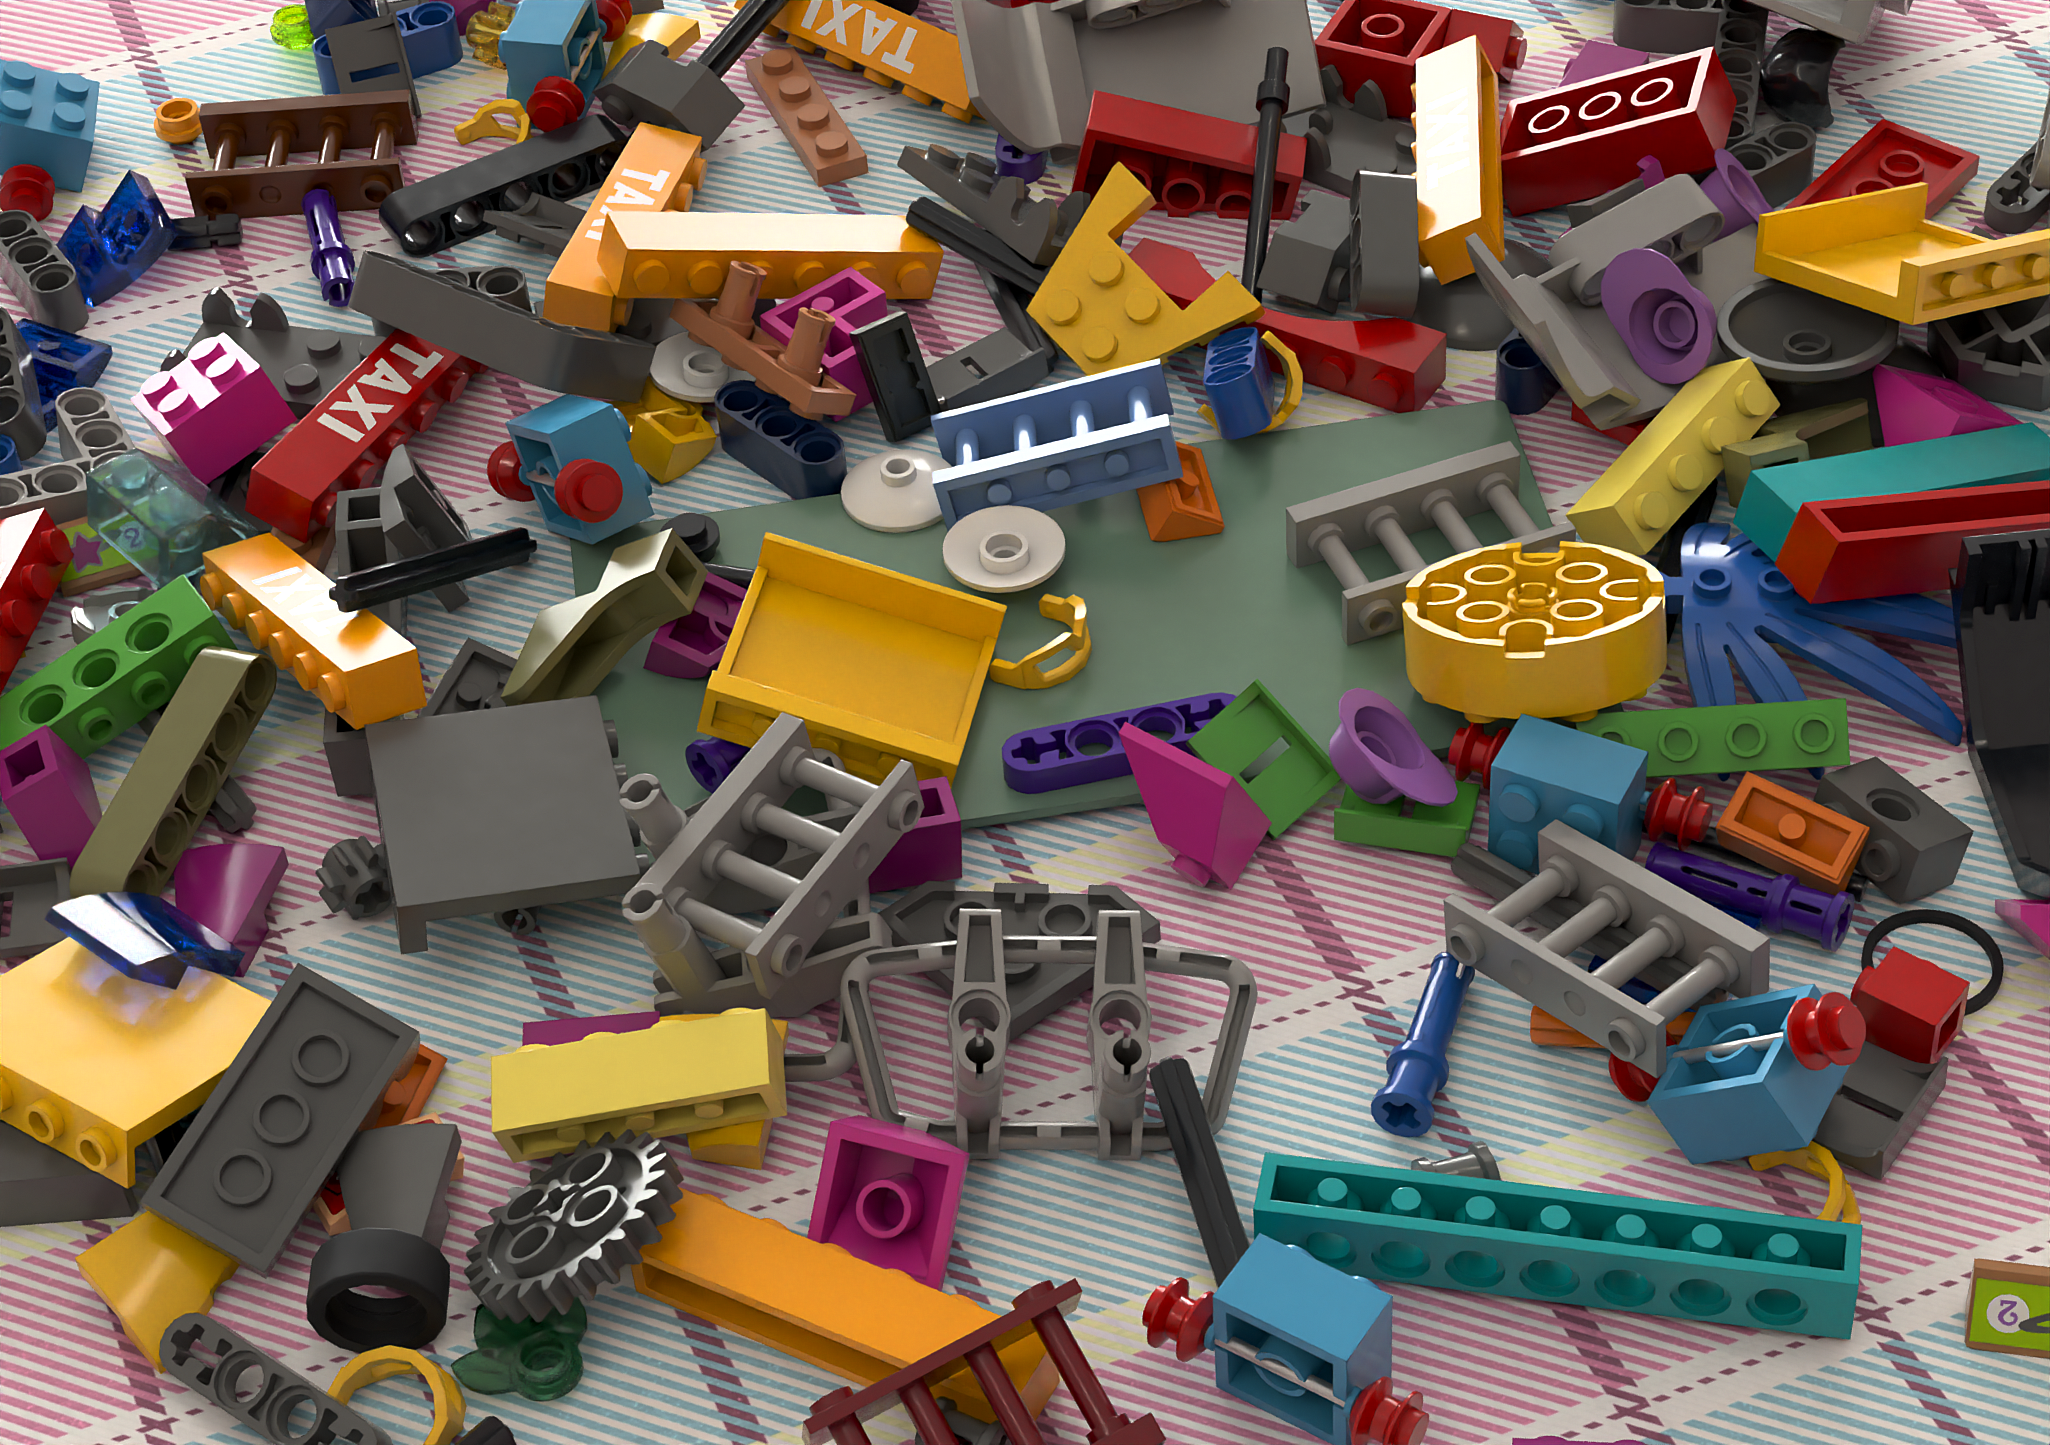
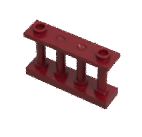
(1036, 1310)

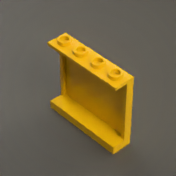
(1896, 263)
(858, 654)
(111, 1058)

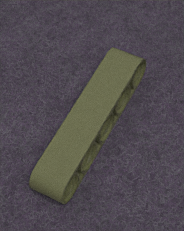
(176, 774)

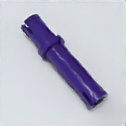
(331, 258)

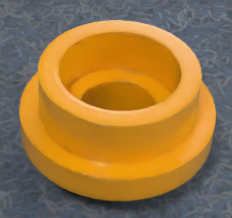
(178, 121)

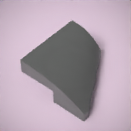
(400, 1178)

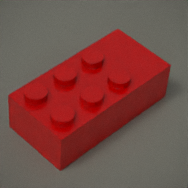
(1595, 131)

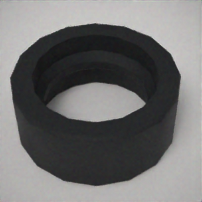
(378, 1259)

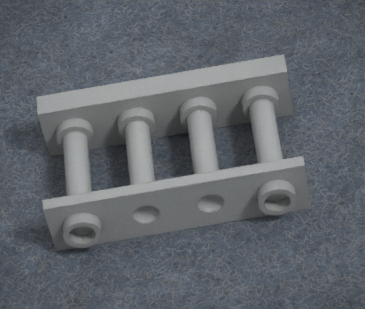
(1404, 505)
(749, 805)
(1614, 894)

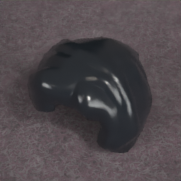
(1798, 77)

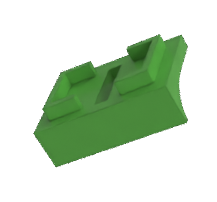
(1246, 732)
(1428, 831)

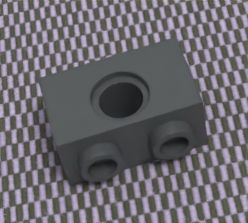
(1911, 838)

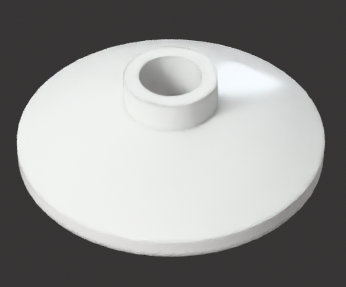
(691, 369)
(894, 491)
(1004, 549)

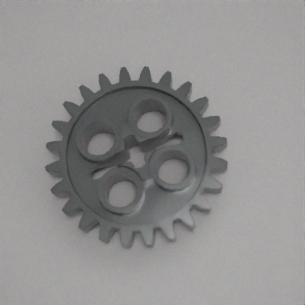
(574, 1226)

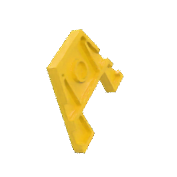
(1109, 309)

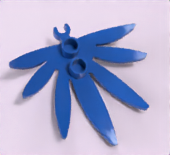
(1740, 601)

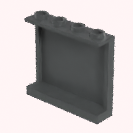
(500, 811)

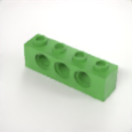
(116, 672)
(1732, 736)

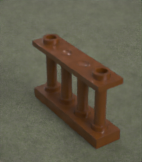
(299, 126)

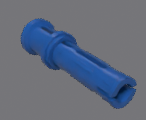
(1419, 1063)

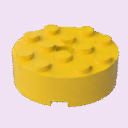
(1535, 631)

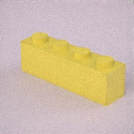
(1673, 458)
(643, 1080)

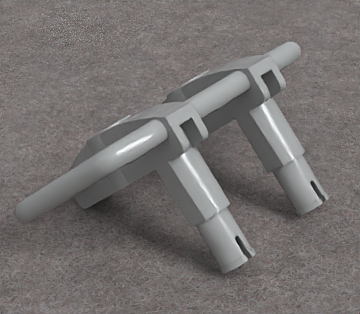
(712, 982)
(1116, 1061)

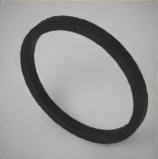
(1950, 920)

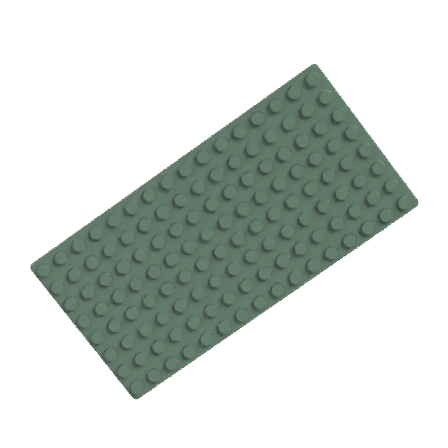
(1159, 614)

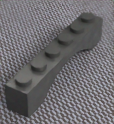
(359, 547)

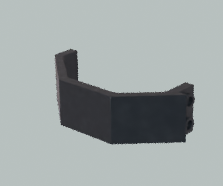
(2005, 685)

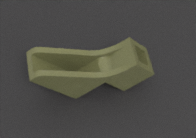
(1798, 438)
(587, 636)

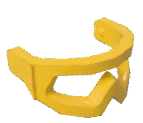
(484, 124)
(1293, 386)
(1026, 672)
(1824, 1166)
(395, 1360)

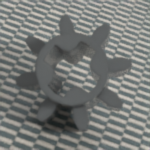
(355, 878)

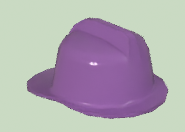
(1734, 194)
(1659, 315)
(1383, 754)

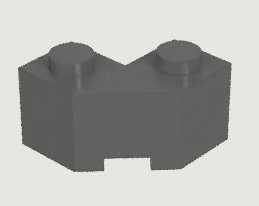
(667, 94)
(1312, 256)
(1992, 360)

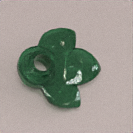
(514, 1355)

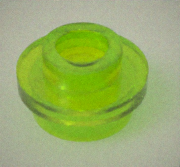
(292, 27)

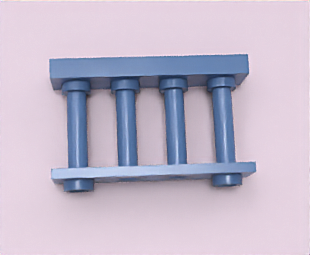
(1058, 443)

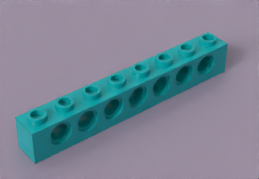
(1565, 1244)

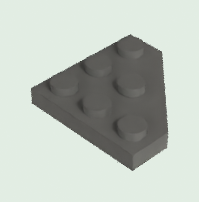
(1032, 989)

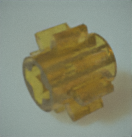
(485, 30)

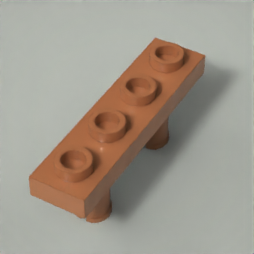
(778, 369)

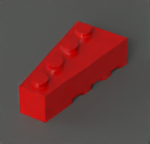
(1183, 158)

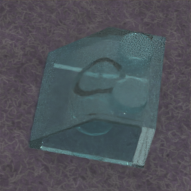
(159, 515)

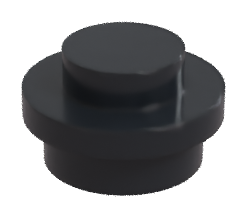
(697, 532)

